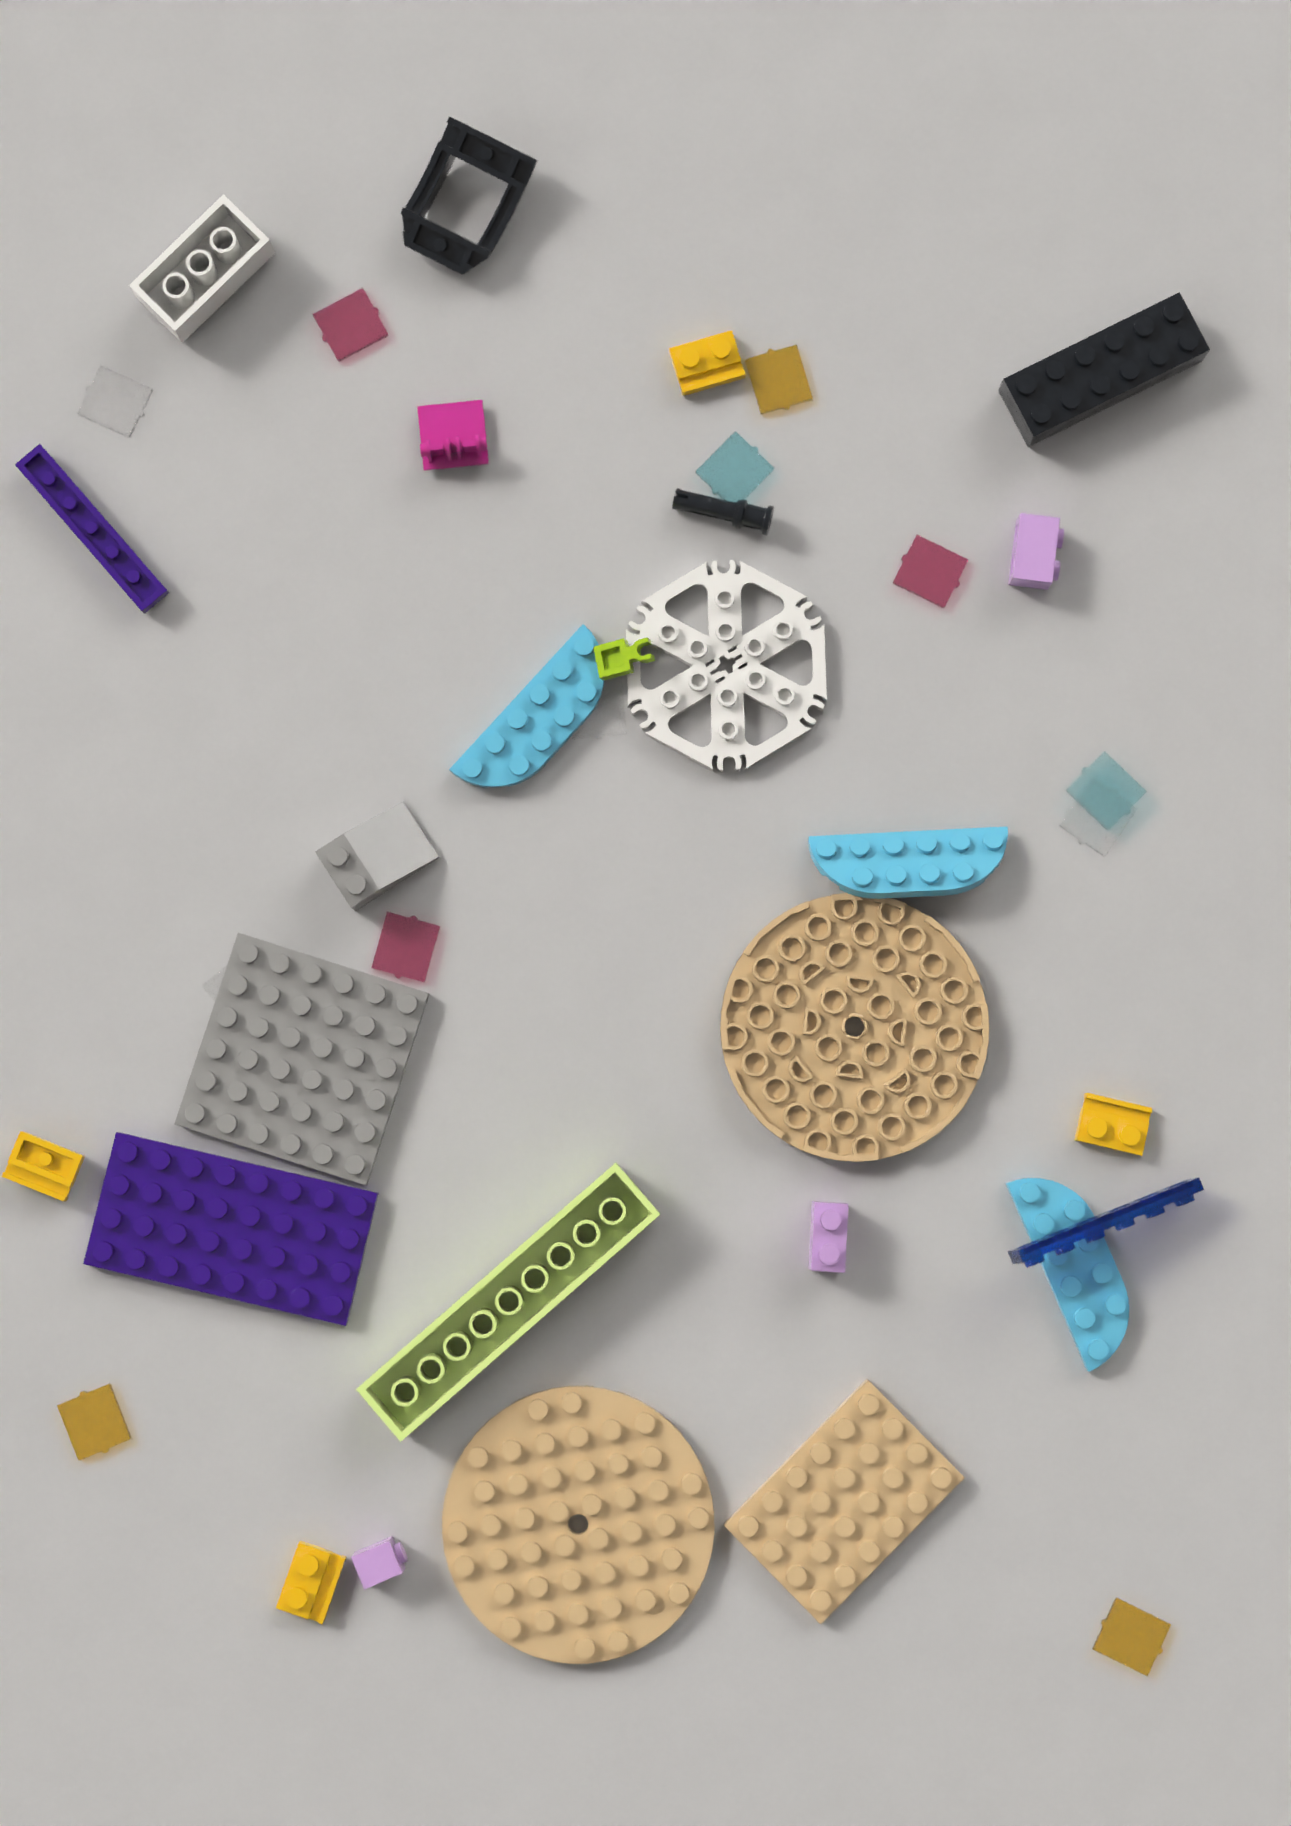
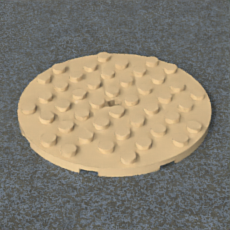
(840, 1091)
(567, 1590)

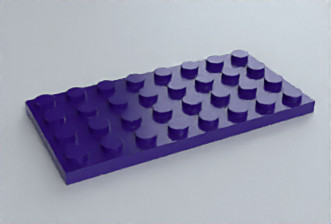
(231, 1228)

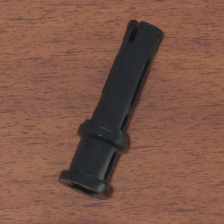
(738, 513)

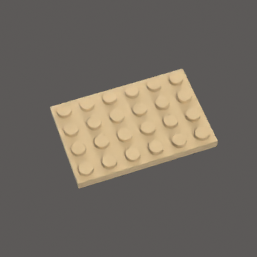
(843, 1501)

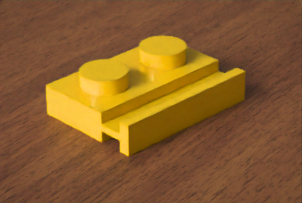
(707, 363)
(1113, 1124)
(43, 1166)
(311, 1582)

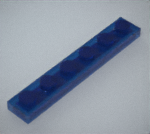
(1094, 1227)

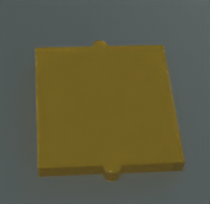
(778, 379)
(94, 1421)
(1131, 1636)

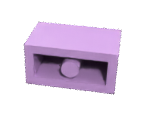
(1035, 551)
(828, 1236)

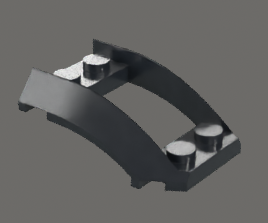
(486, 154)

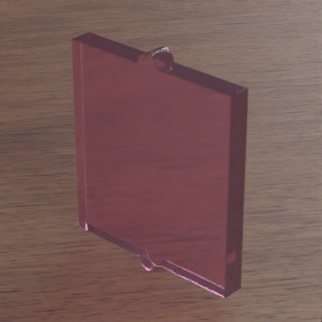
(350, 324)
(930, 571)
(405, 947)

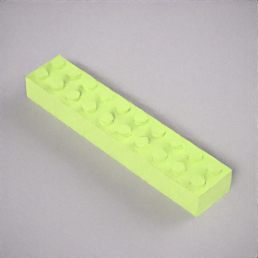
(508, 1302)

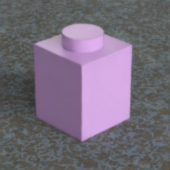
(379, 1562)

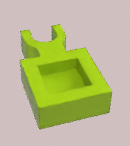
(617, 657)

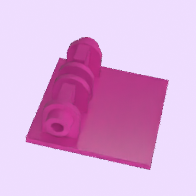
(452, 435)

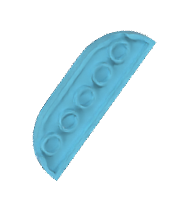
(537, 718)
(909, 861)
(1083, 1279)

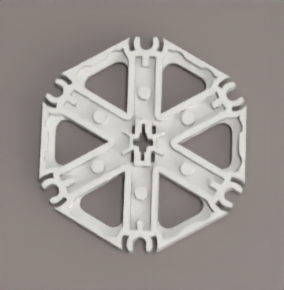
(752, 681)

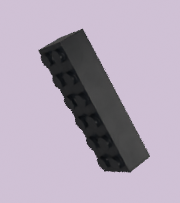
(1103, 369)

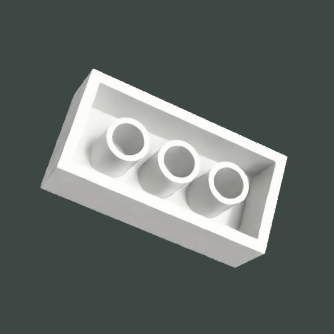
(202, 268)

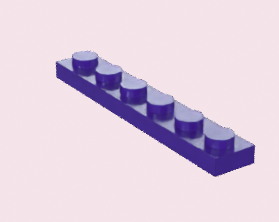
(92, 528)

